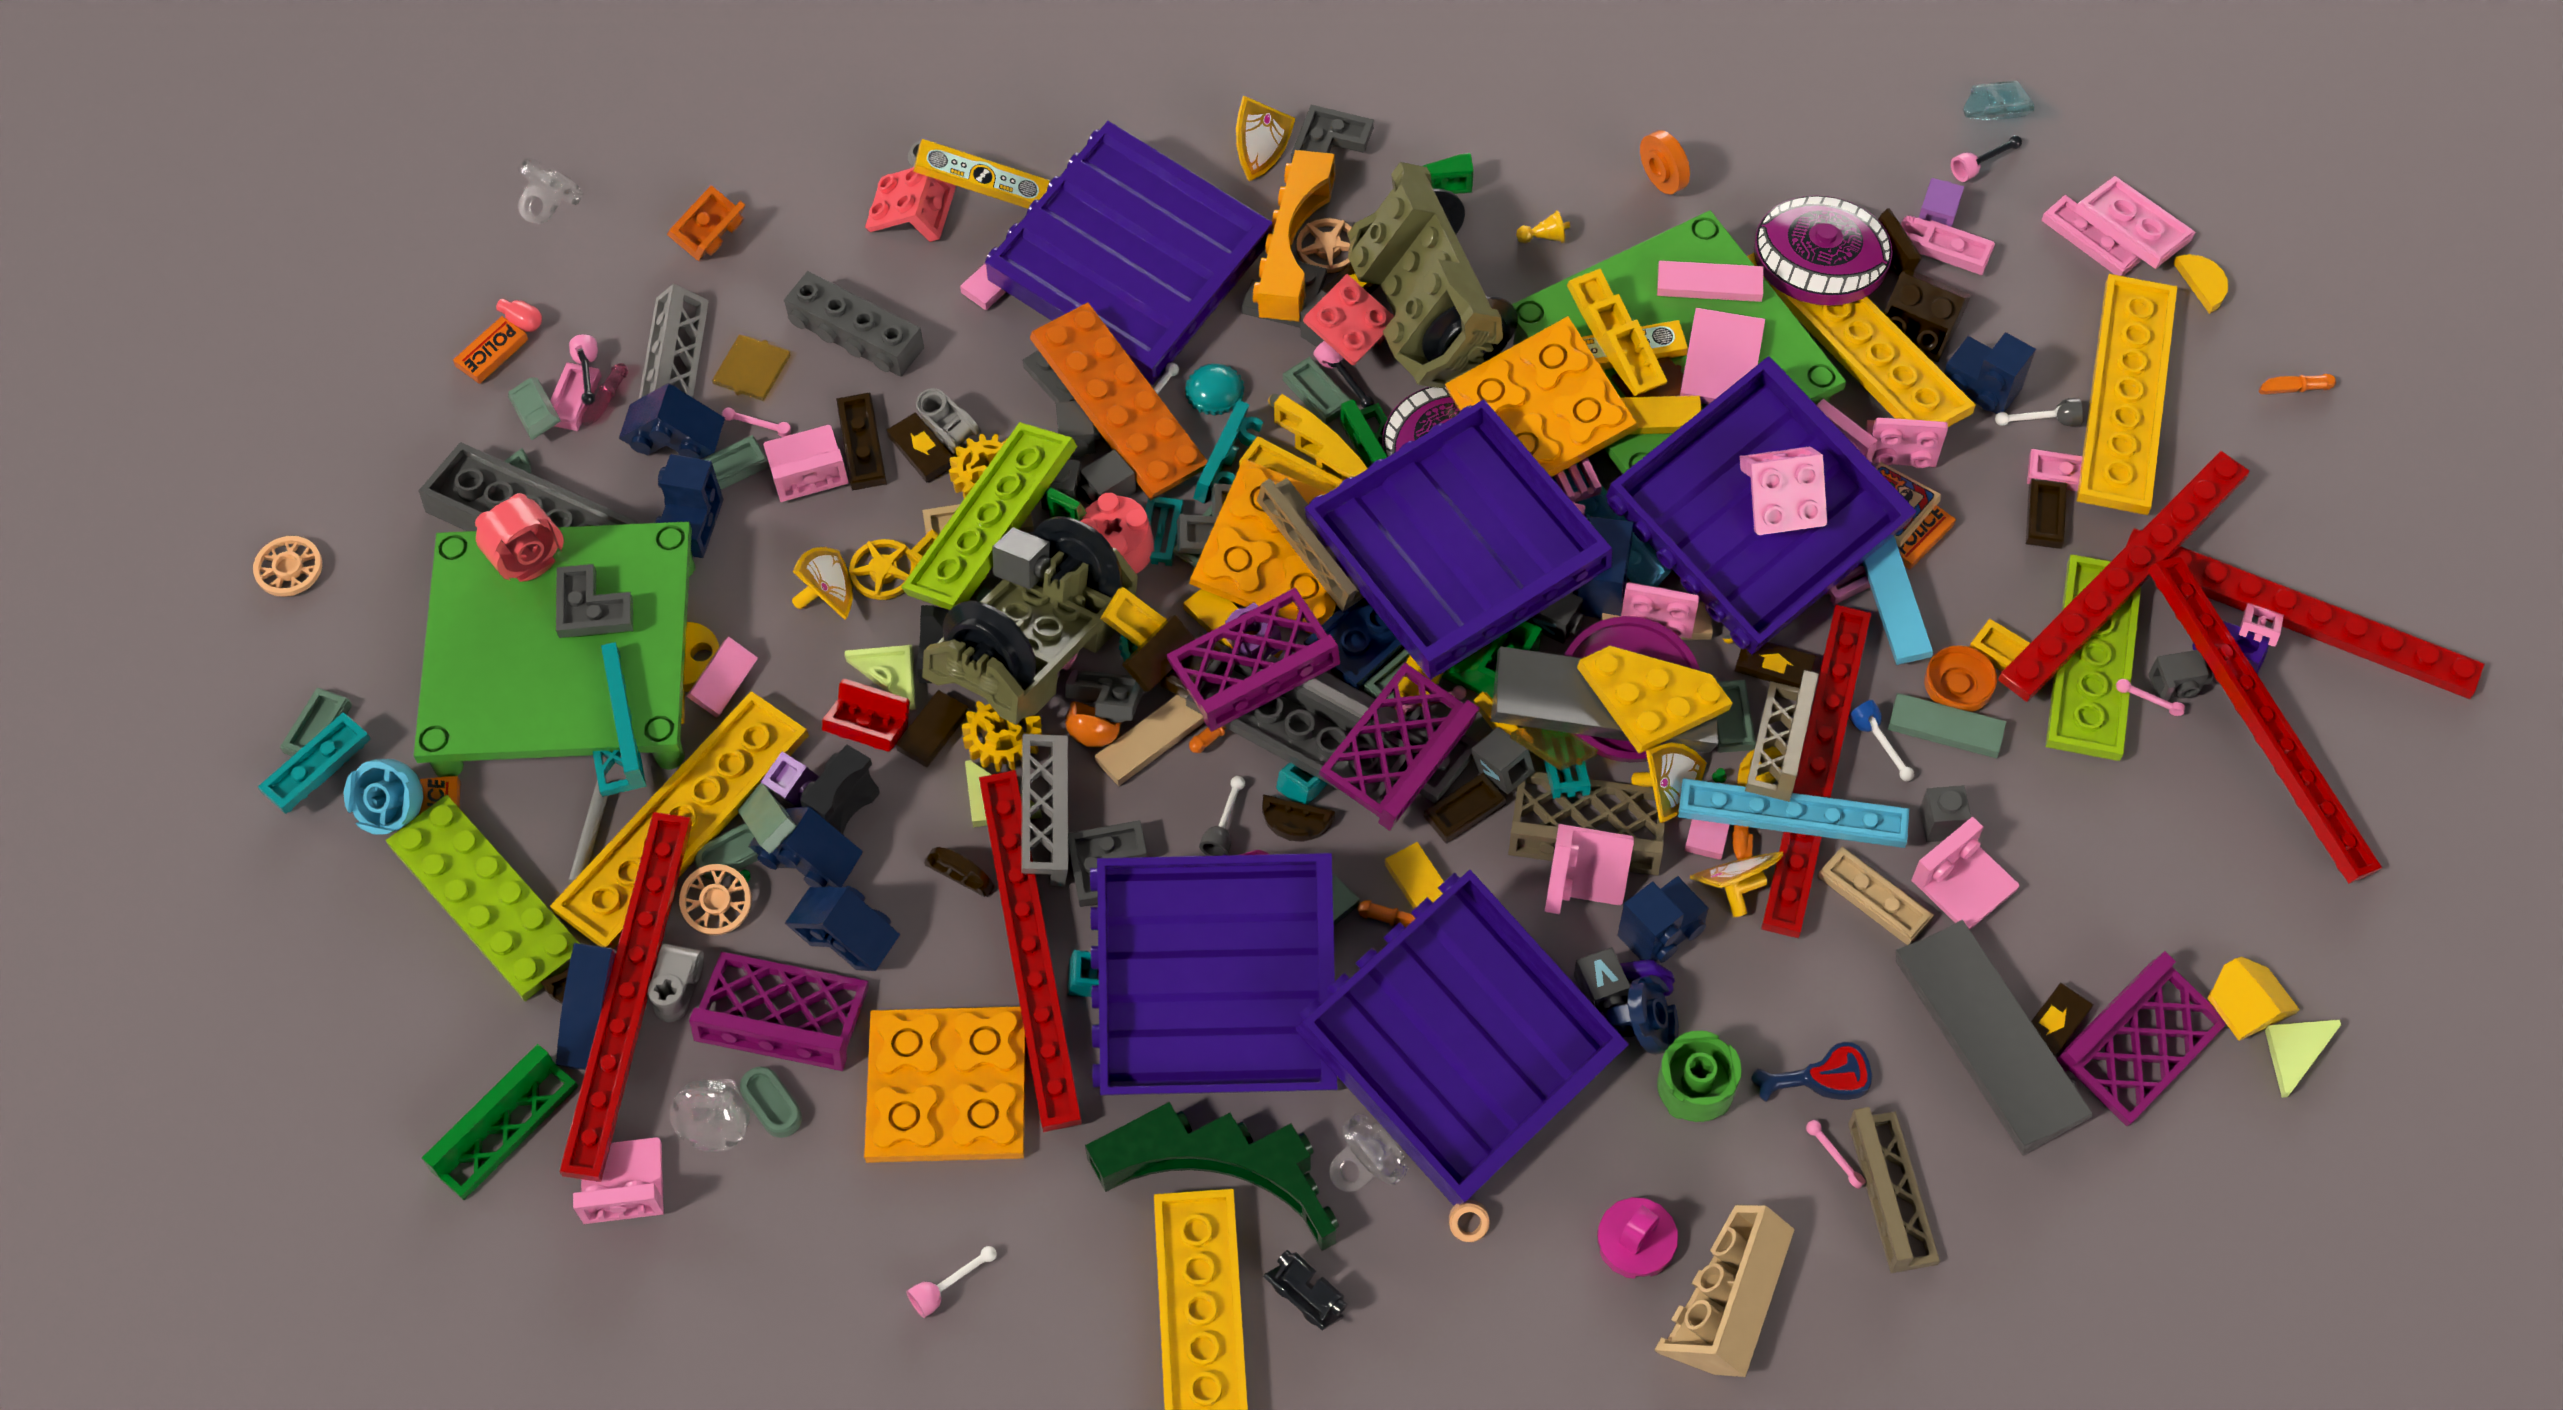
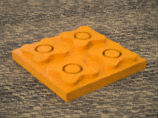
(1549, 397)
(1249, 555)
(945, 1085)

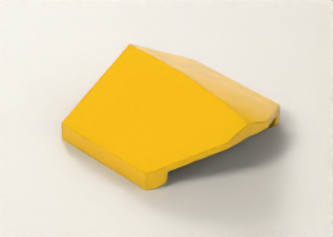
(2250, 998)

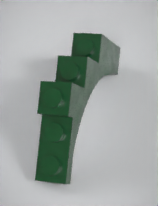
(1166, 1143)

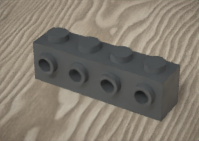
(854, 324)

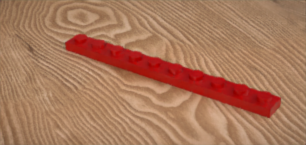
(2122, 576)
(2334, 625)
(2264, 720)
(1817, 766)
(1030, 956)
(626, 998)

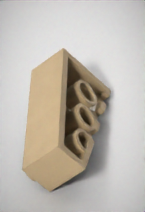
(1731, 1294)

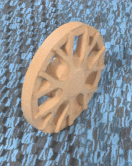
(287, 566)
(715, 899)

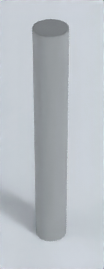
(589, 833)

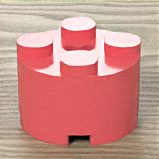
(1124, 527)
(518, 538)

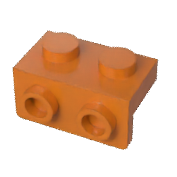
(706, 222)

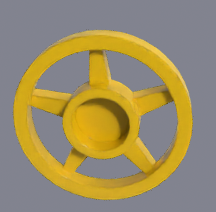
(880, 568)

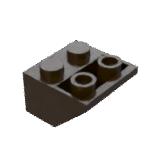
(1926, 311)

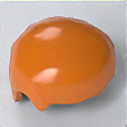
(1087, 728)

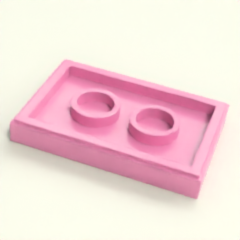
(2135, 222)
(1720, 352)

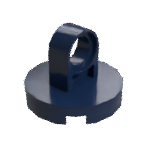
(1646, 1015)

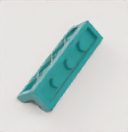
(630, 754)

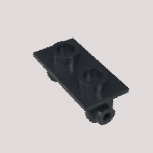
(1318, 1303)

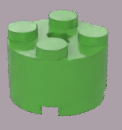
(1718, 1079)

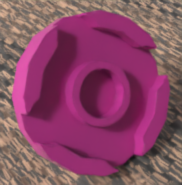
(1637, 1237)

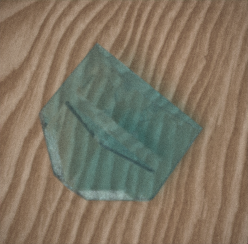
(1998, 101)

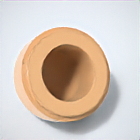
(1469, 1206)

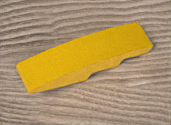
(1616, 332)
(1317, 439)

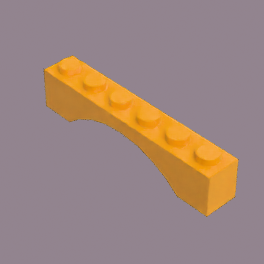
(1282, 281)

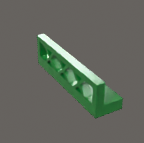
(1359, 432)
(490, 1113)

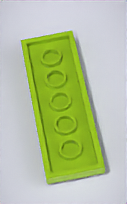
(994, 505)
(2085, 705)
(484, 896)

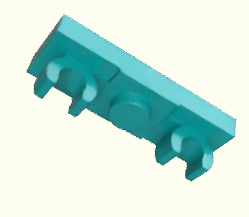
(1225, 451)
(314, 763)

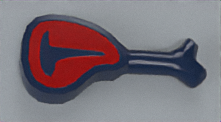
(1839, 1076)

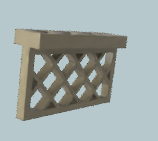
(1539, 840)

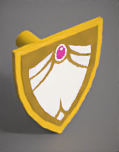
(1261, 136)
(825, 577)
(1667, 768)
(1739, 878)

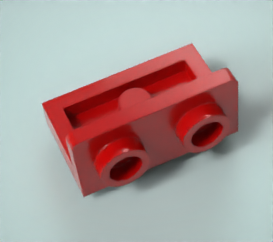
(867, 715)

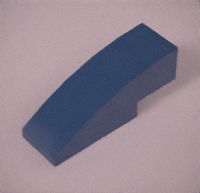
(582, 1003)

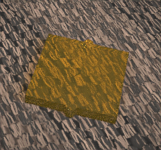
(751, 367)
(1555, 747)

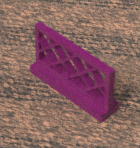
(1264, 684)
(1429, 755)
(2117, 1014)
(777, 1039)

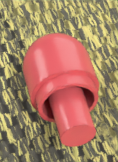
(520, 314)

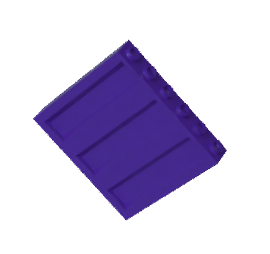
(1134, 242)
(1699, 507)
(1458, 538)
(1210, 972)
(1460, 1036)

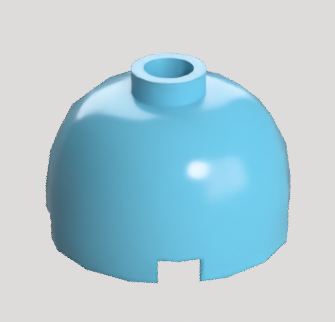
(383, 795)

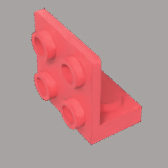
(911, 199)
(1349, 320)

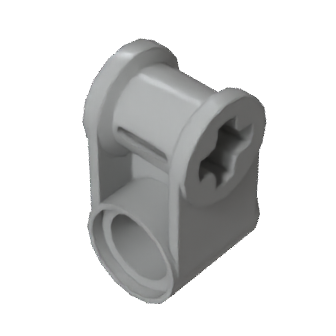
(949, 423)
(674, 981)

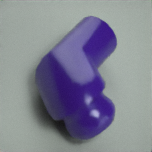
(1648, 967)

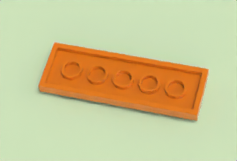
(1119, 400)

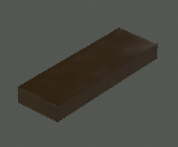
(861, 441)

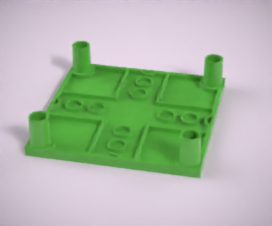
(1635, 279)
(514, 690)

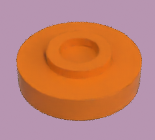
(1665, 162)
(1960, 678)

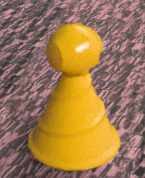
(1551, 229)

